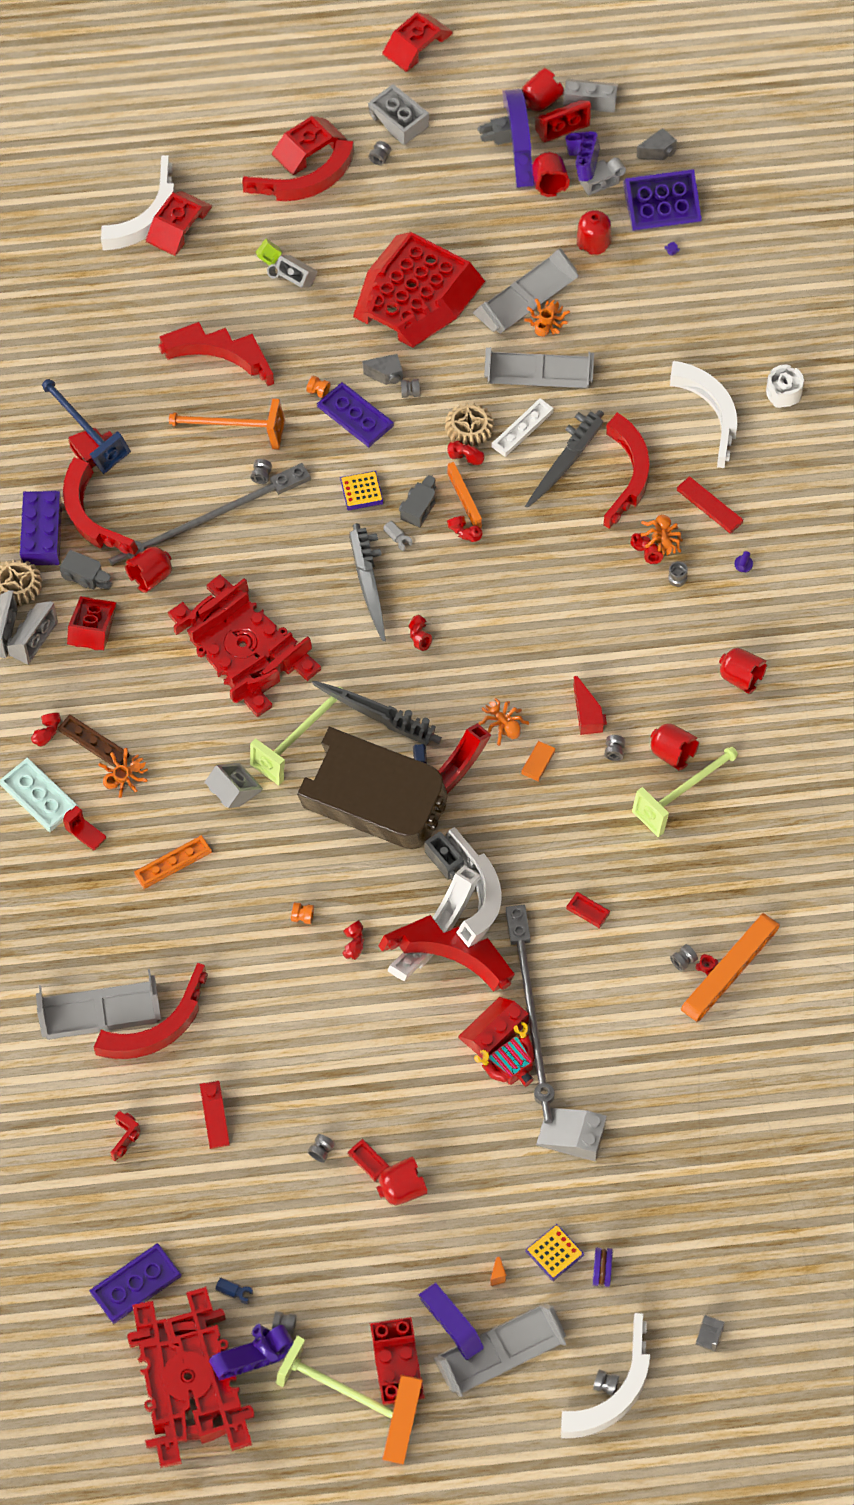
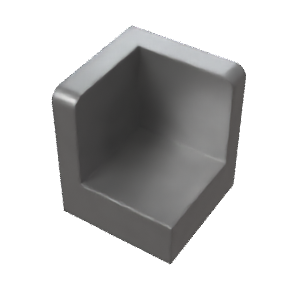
(710, 1333)

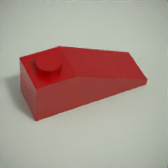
(588, 709)
(214, 1114)

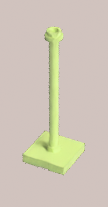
(269, 761)
(653, 812)
(293, 1363)

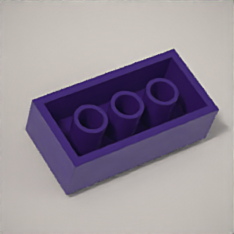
(41, 527)

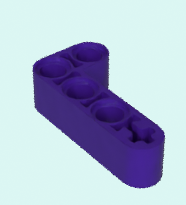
(587, 149)
(452, 1321)
(248, 1358)

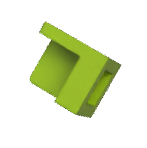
(268, 252)

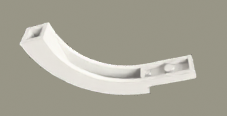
(136, 230)
(715, 394)
(487, 888)
(445, 916)
(600, 1417)

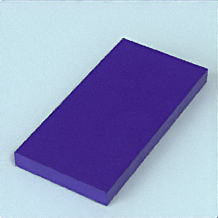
(355, 414)
(135, 1283)

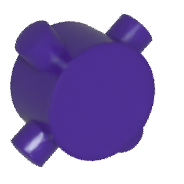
(672, 248)

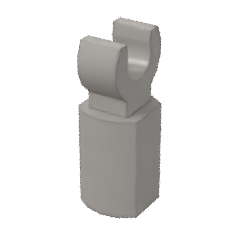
(397, 535)

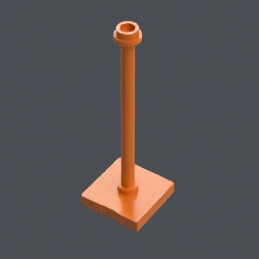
(274, 424)

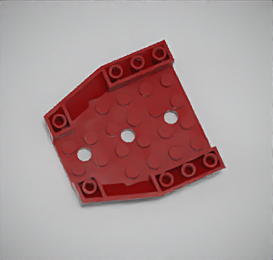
(436, 300)

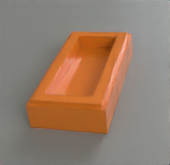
(538, 761)

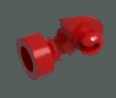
(457, 450)
(457, 524)
(651, 553)
(421, 639)
(43, 736)
(355, 947)

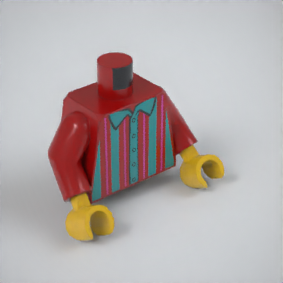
(511, 1061)

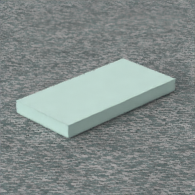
(37, 794)

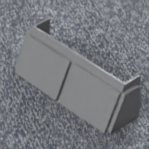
(538, 283)
(538, 369)
(98, 1009)
(503, 1349)

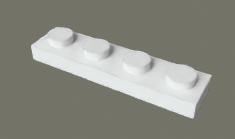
(522, 427)

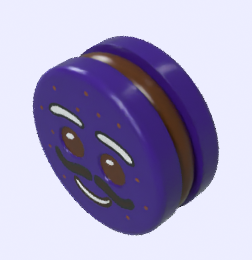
(602, 1266)

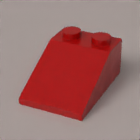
(91, 623)

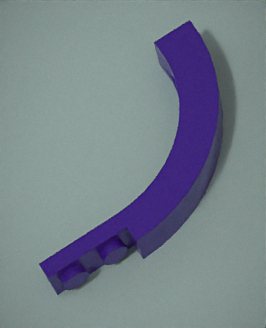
(520, 134)

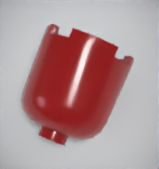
(542, 91)
(550, 174)
(594, 232)
(149, 568)
(742, 669)
(673, 745)
(400, 1182)

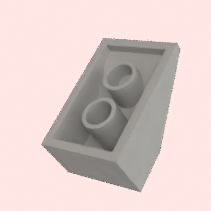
(399, 114)
(573, 1132)

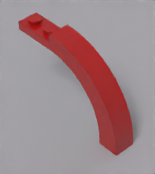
(307, 185)
(633, 443)
(74, 488)
(464, 755)
(160, 1036)

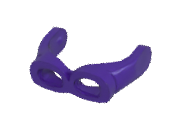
(260, 1332)

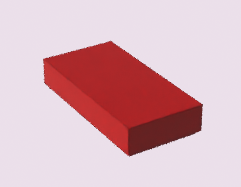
(588, 909)
(367, 1159)

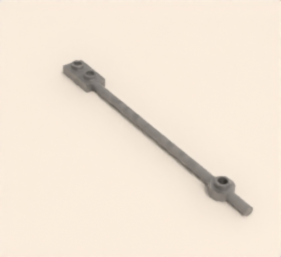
(280, 482)
(520, 935)

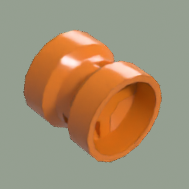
(318, 387)
(302, 913)

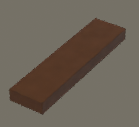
(91, 740)

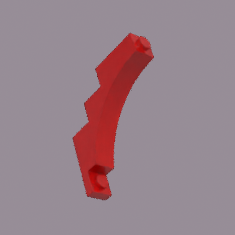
(242, 351)
(427, 937)

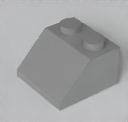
(232, 784)

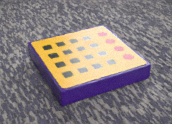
(361, 490)
(554, 1252)

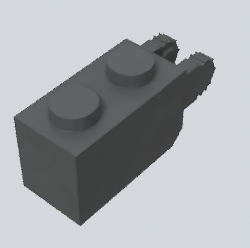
(497, 131)
(419, 502)
(84, 571)
(443, 855)

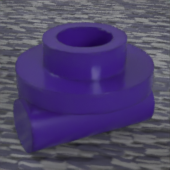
(744, 562)

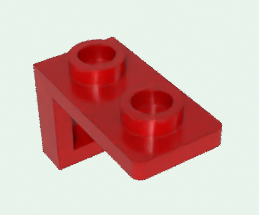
(83, 830)
(129, 1124)

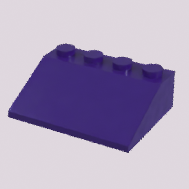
(662, 199)

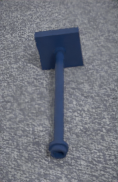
(109, 451)

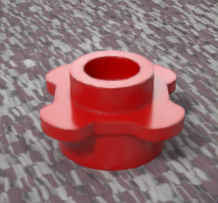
(706, 959)

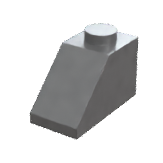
(657, 146)
(384, 369)

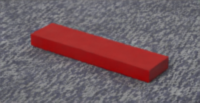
(710, 505)

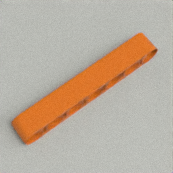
(730, 967)

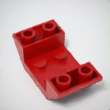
(412, 38)
(304, 141)
(174, 220)
(394, 1356)

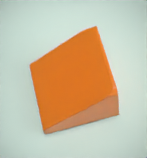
(498, 1275)

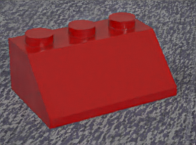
(563, 120)
(494, 1026)

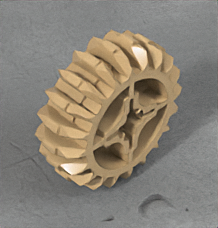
(479, 420)
(24, 575)

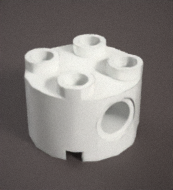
(784, 386)

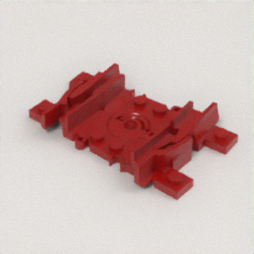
(230, 619)
(183, 1347)

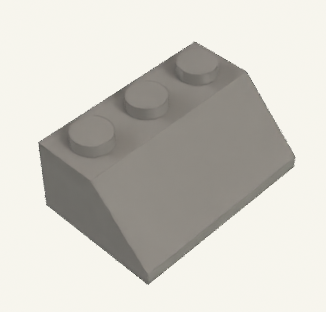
(600, 94)
(8, 614)
(33, 632)

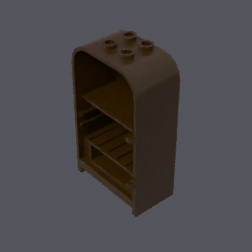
(375, 790)

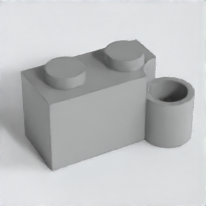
(605, 176)
(293, 270)

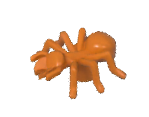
(546, 318)
(662, 534)
(506, 723)
(120, 773)

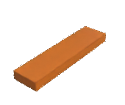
(464, 495)
(172, 862)
(402, 1419)

